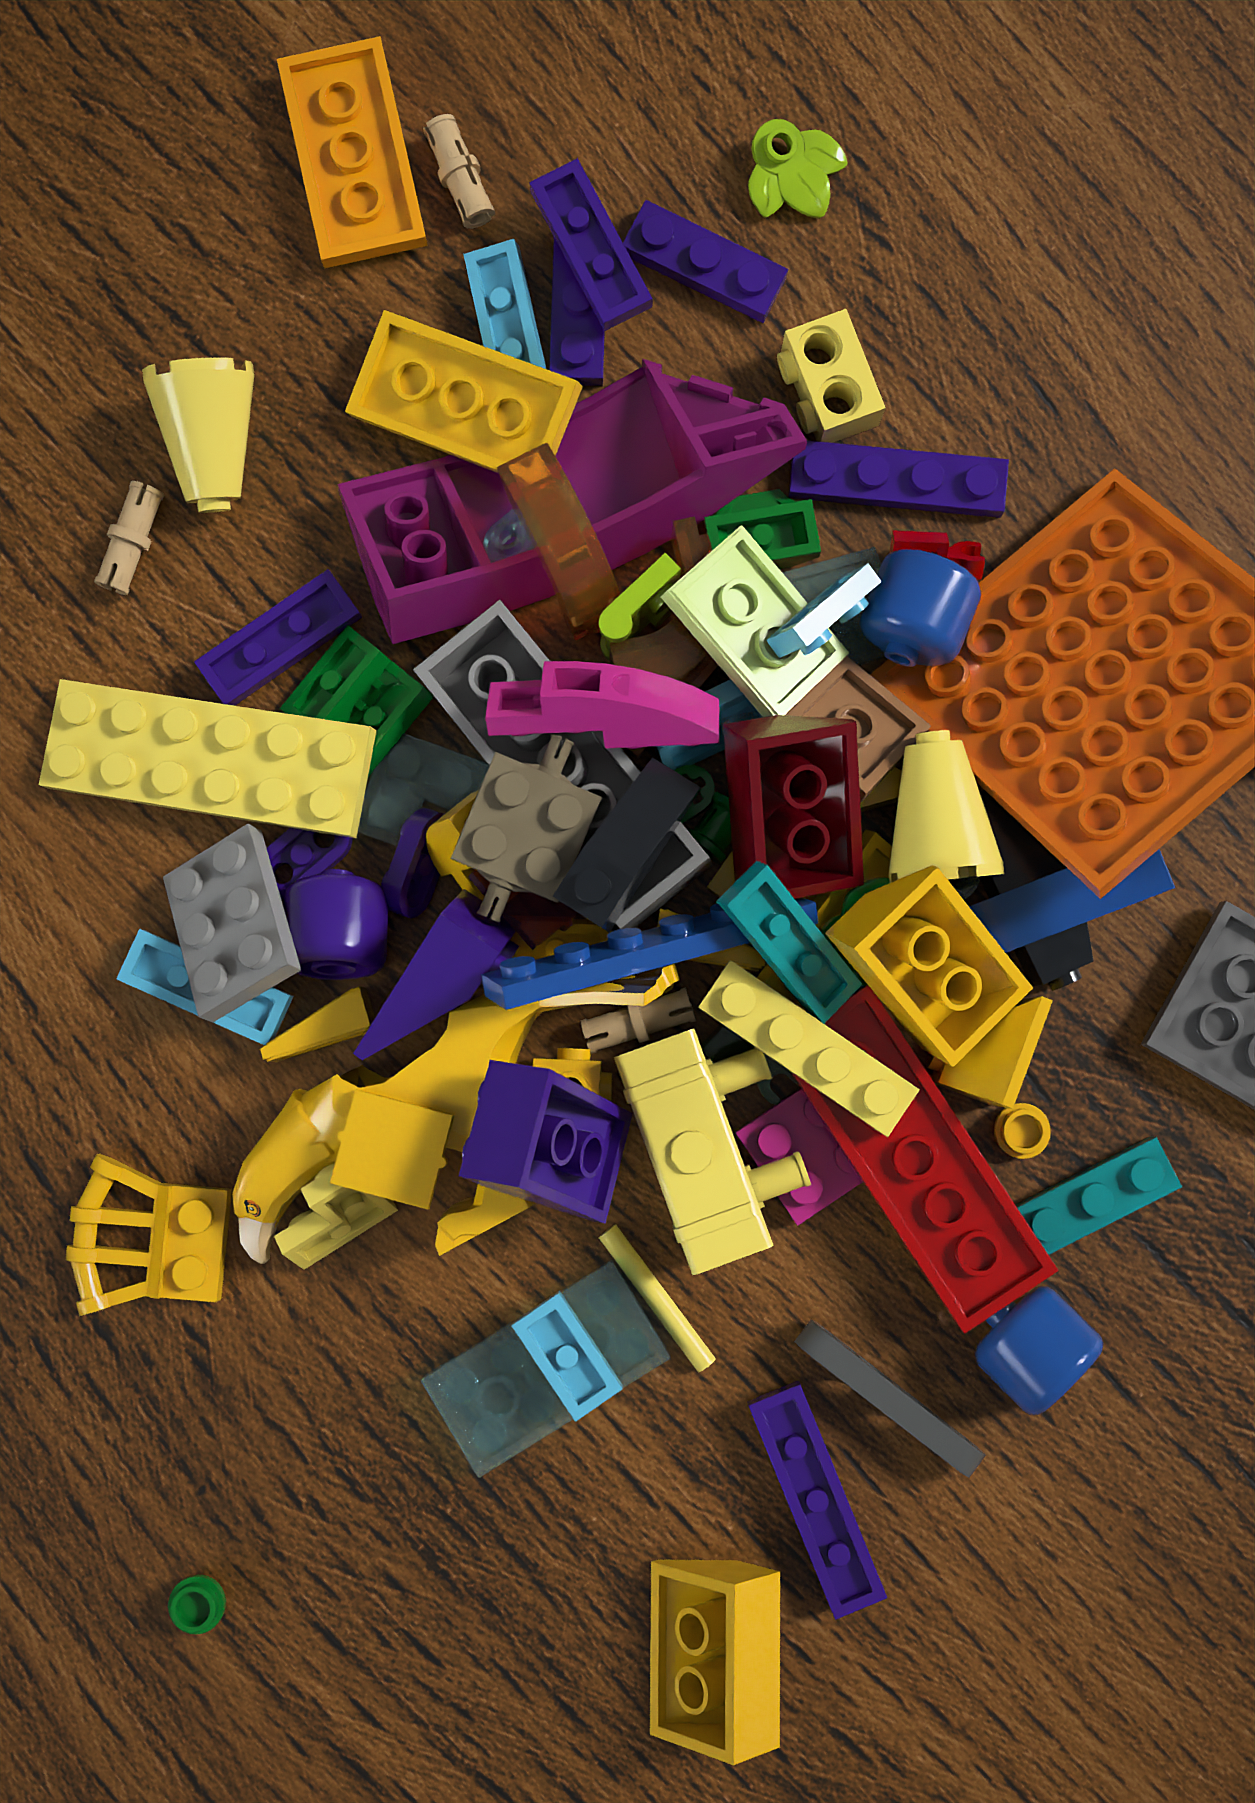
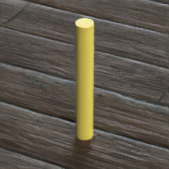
(657, 1298)

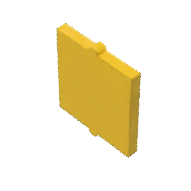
(392, 1149)

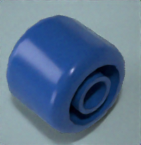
(920, 608)
(1038, 1349)

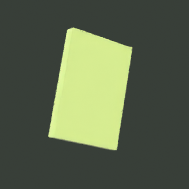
(733, 607)

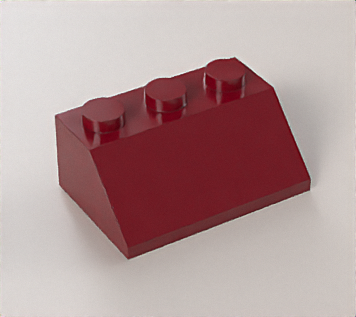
(796, 801)

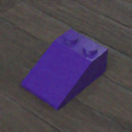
(441, 972)
(545, 1140)

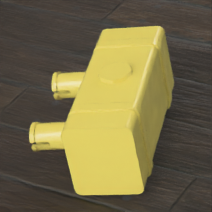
(694, 1152)

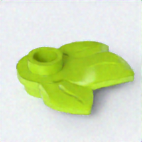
(798, 175)

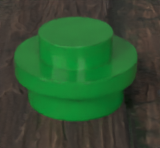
(197, 1604)

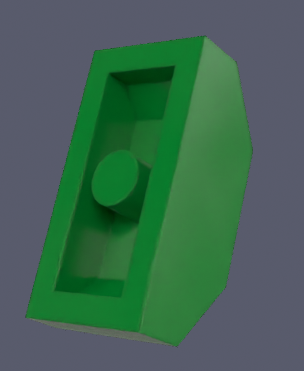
(777, 523)

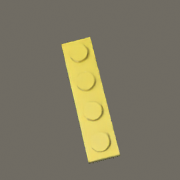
(808, 1048)

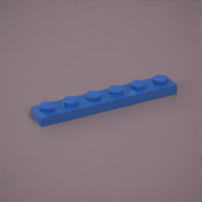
(624, 954)

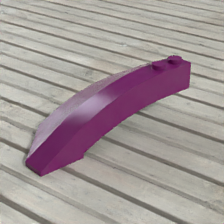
(636, 460)

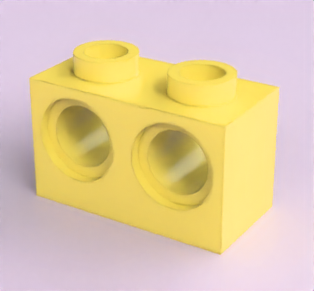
(842, 377)

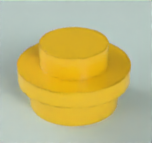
(1022, 1131)

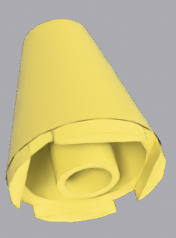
(205, 425)
(941, 813)

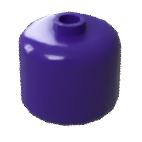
(337, 925)

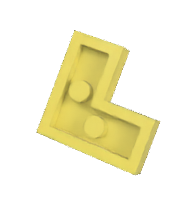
(335, 1219)

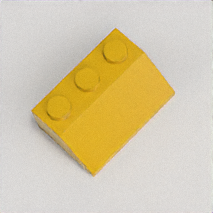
(930, 962)
(715, 1657)

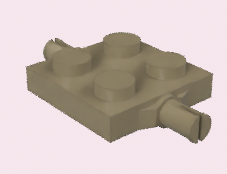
(525, 827)

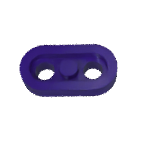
(304, 855)
(412, 874)

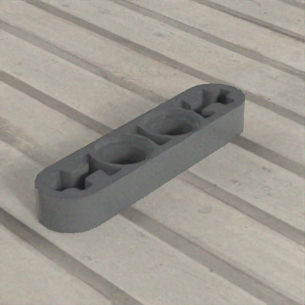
(890, 1398)

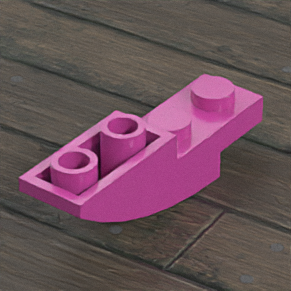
(623, 702)

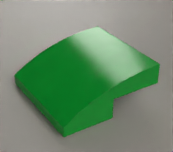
(361, 688)

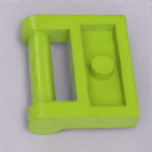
(639, 604)

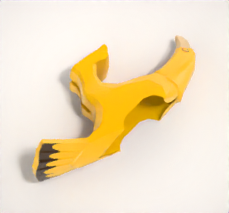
(441, 1079)

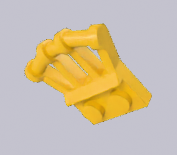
(185, 1239)

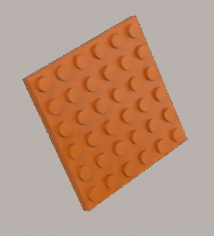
(1102, 681)

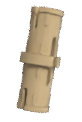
(459, 171)
(129, 537)
(638, 1021)

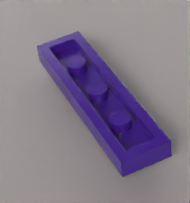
(900, 479)
(817, 1500)

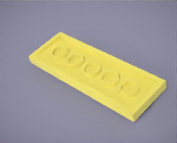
(208, 758)

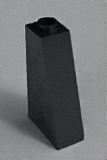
(1025, 859)

